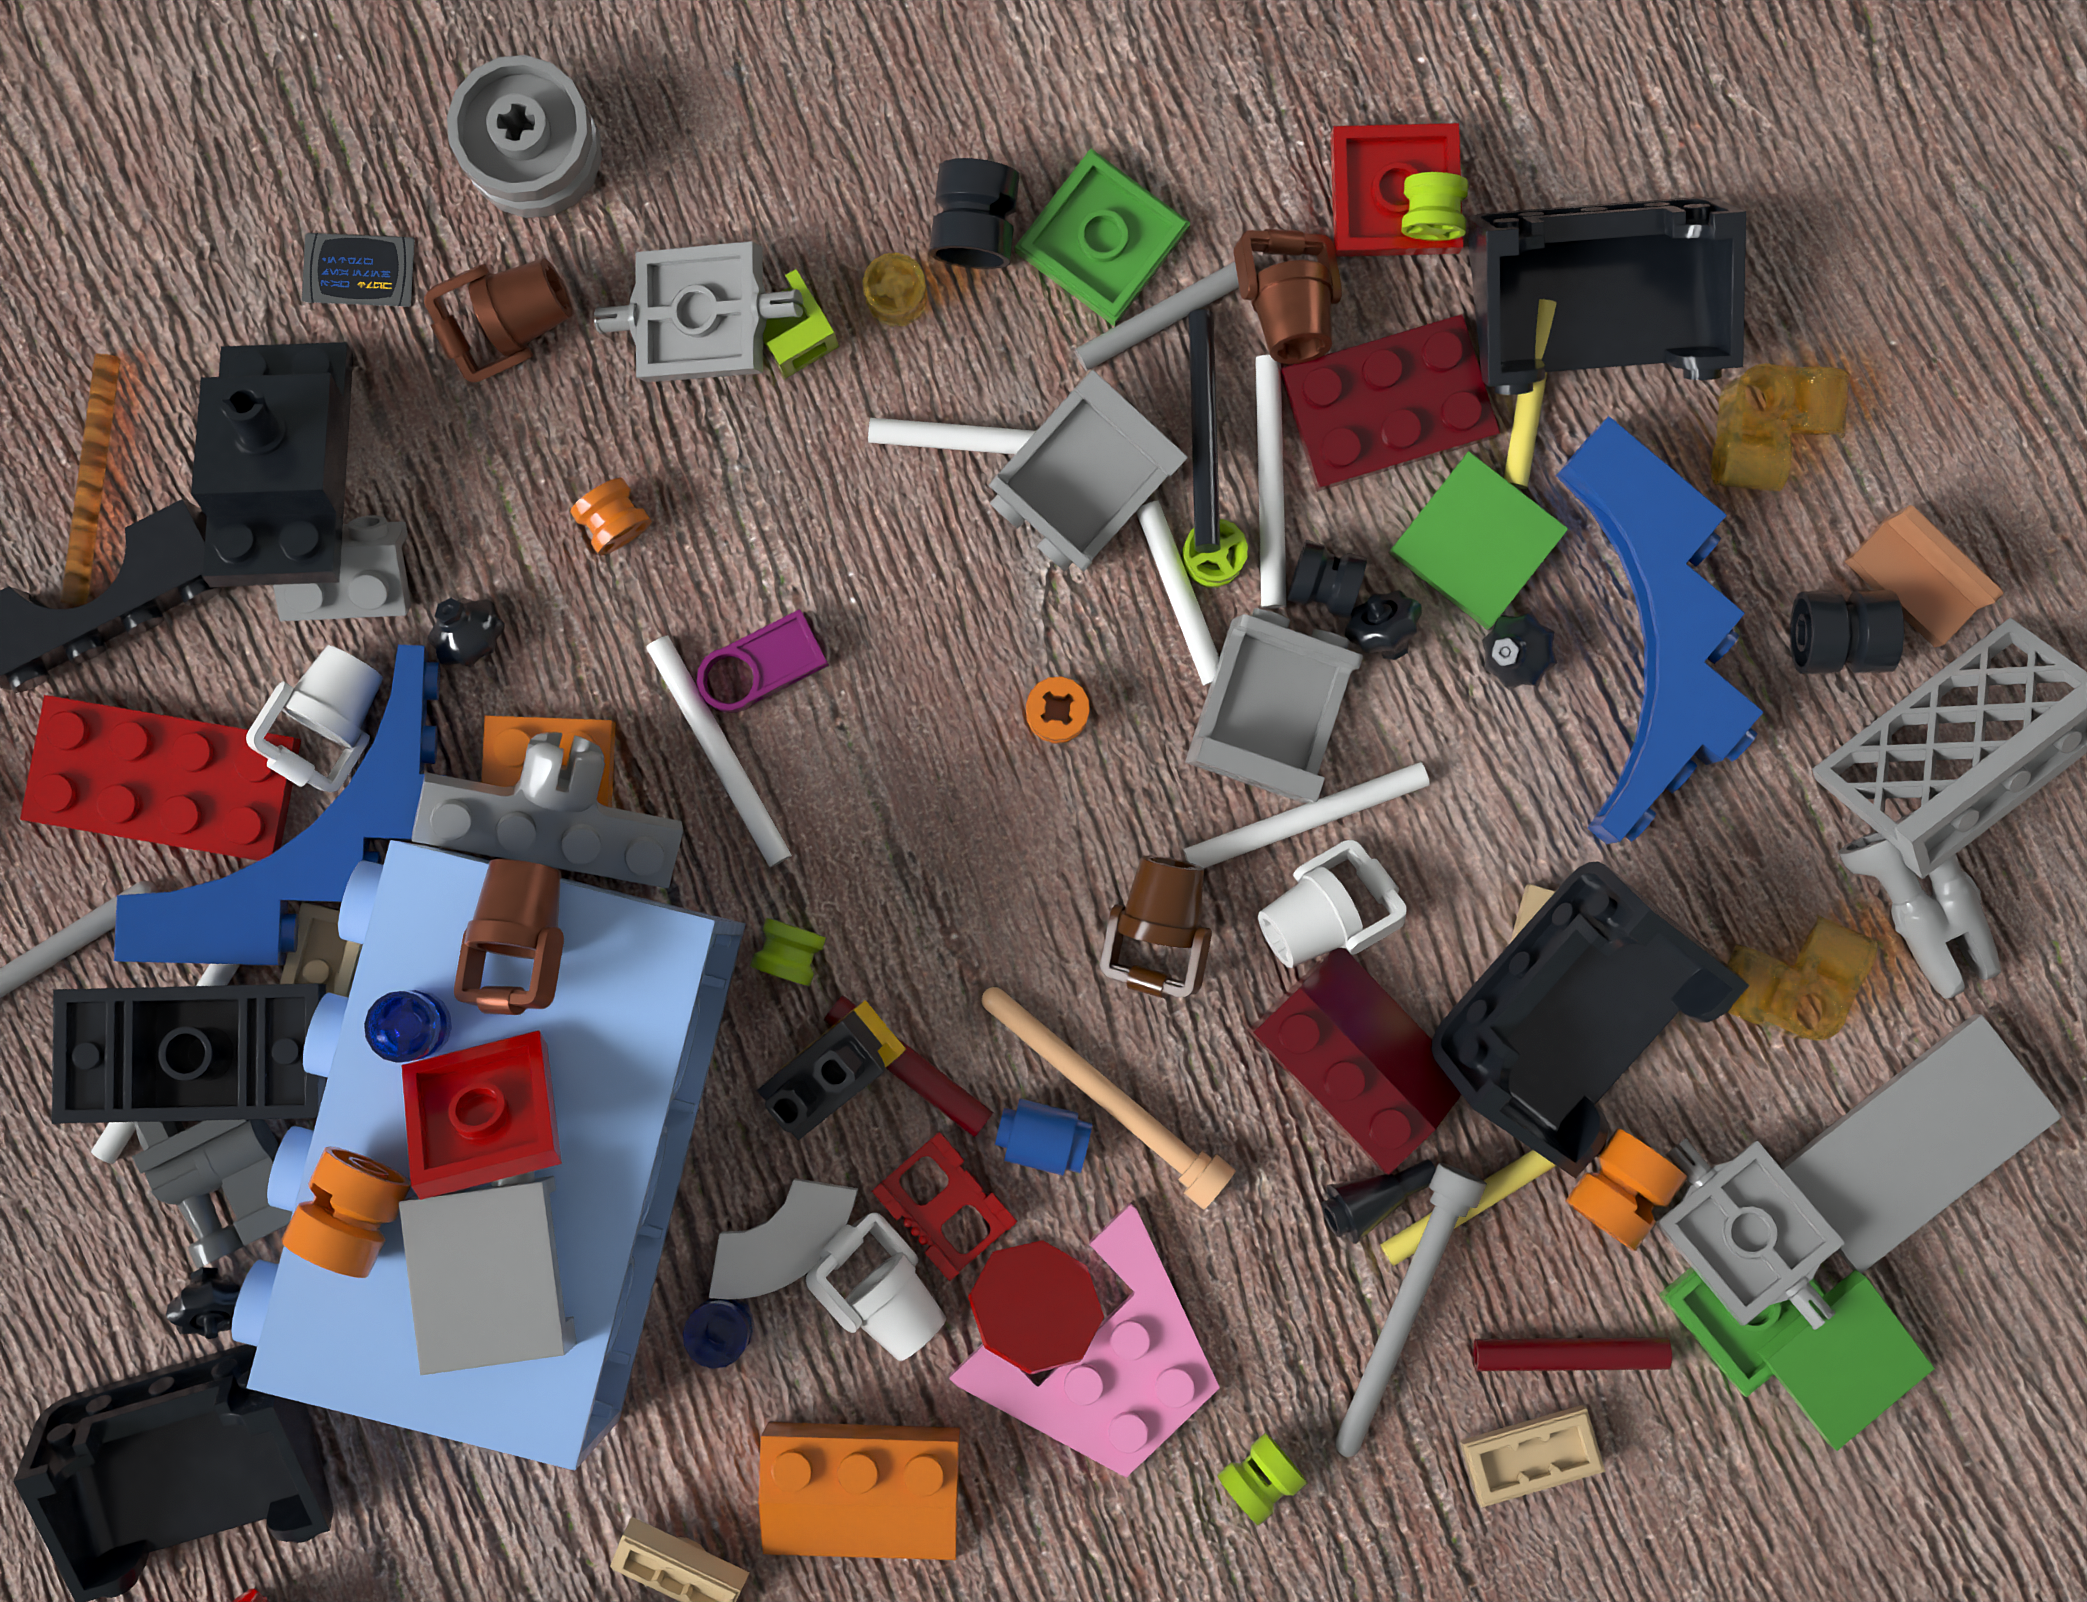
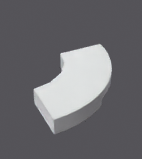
(783, 1247)

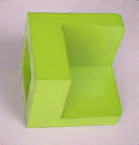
(799, 340)

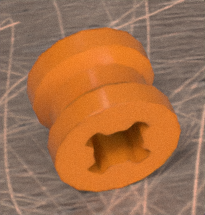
(610, 516)
(1056, 725)

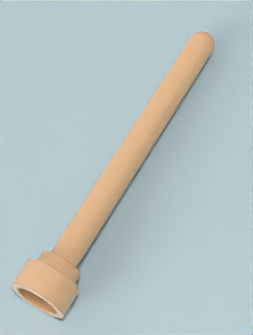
(1199, 1172)

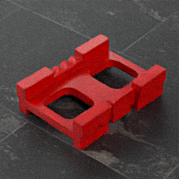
(928, 1218)

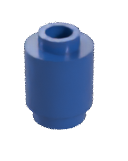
(1044, 1137)

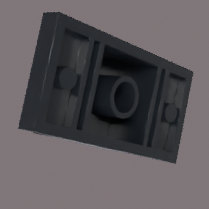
(274, 463)
(183, 1053)

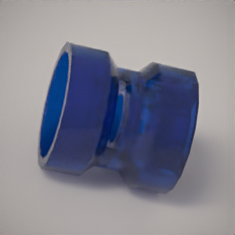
(393, 1024)
(728, 1324)

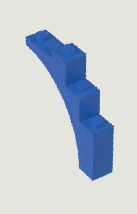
(1686, 706)
(247, 912)

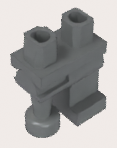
(210, 1156)

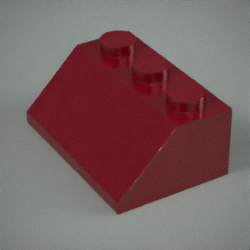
(1358, 1058)

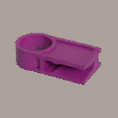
(778, 658)

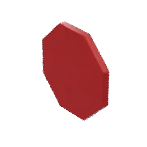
(1036, 1307)

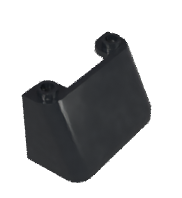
(1626, 282)
(1574, 1011)
(168, 1465)

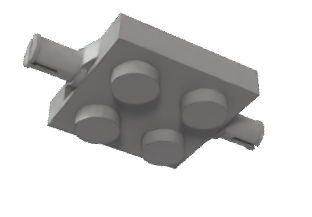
(699, 312)
(1750, 1233)

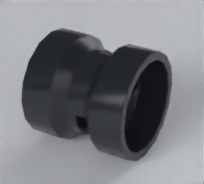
(1327, 579)

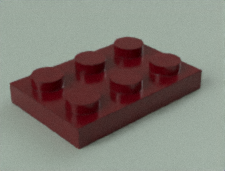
(1389, 402)

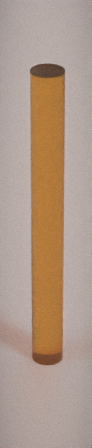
(90, 480)

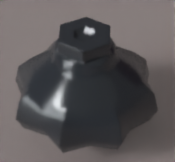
(1384, 624)
(465, 631)
(1519, 650)
(204, 1304)

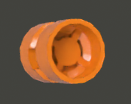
(1626, 1189)
(347, 1209)

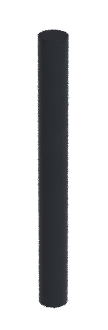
(1204, 431)

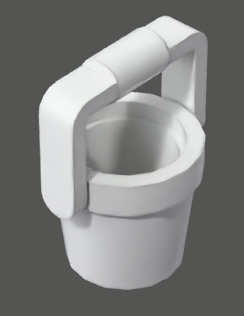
(329, 701)
(1320, 913)
(886, 1303)

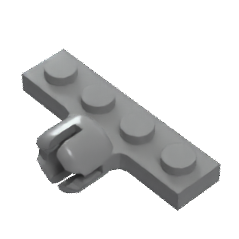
(549, 818)

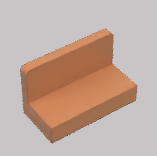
(1926, 571)

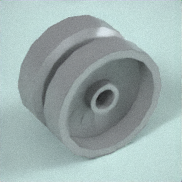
(524, 136)

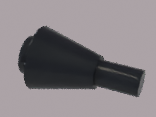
(1364, 1203)

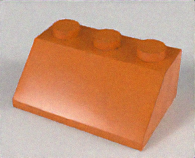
(859, 1490)

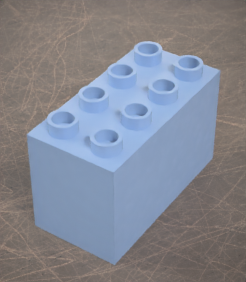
(628, 1074)

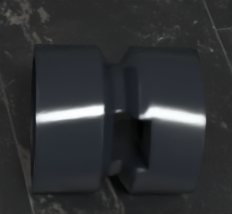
(975, 204)
(1859, 632)

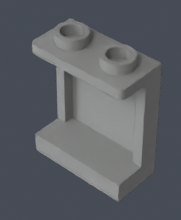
(1084, 473)
(1273, 705)
(485, 1276)

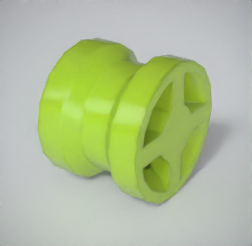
(1435, 206)
(1229, 558)
(788, 952)

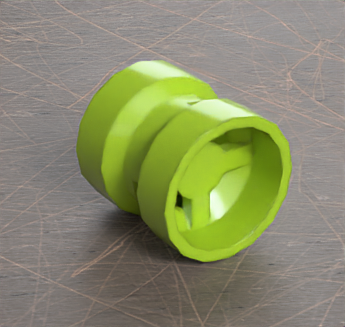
(1251, 1489)

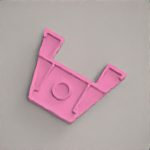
(1134, 1380)

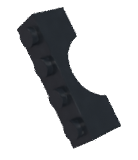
(157, 574)

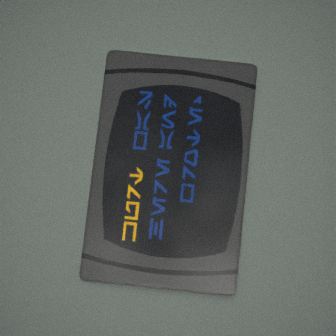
(358, 269)

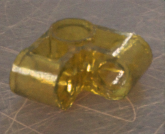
(1755, 445)
(1828, 967)

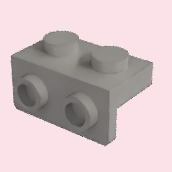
(370, 577)

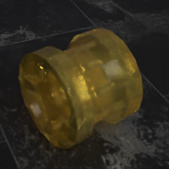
(892, 276)

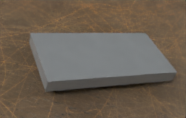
(1920, 1141)

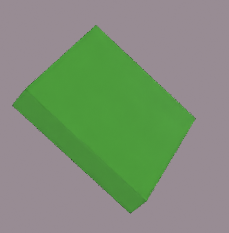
(1102, 237)
(1478, 540)
(1721, 1336)
(1848, 1365)

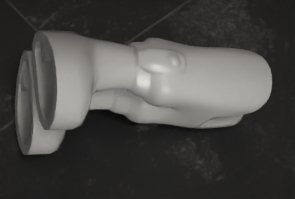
(1930, 920)

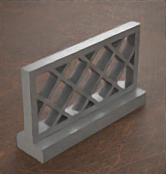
(2001, 771)

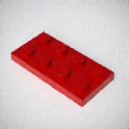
(156, 779)

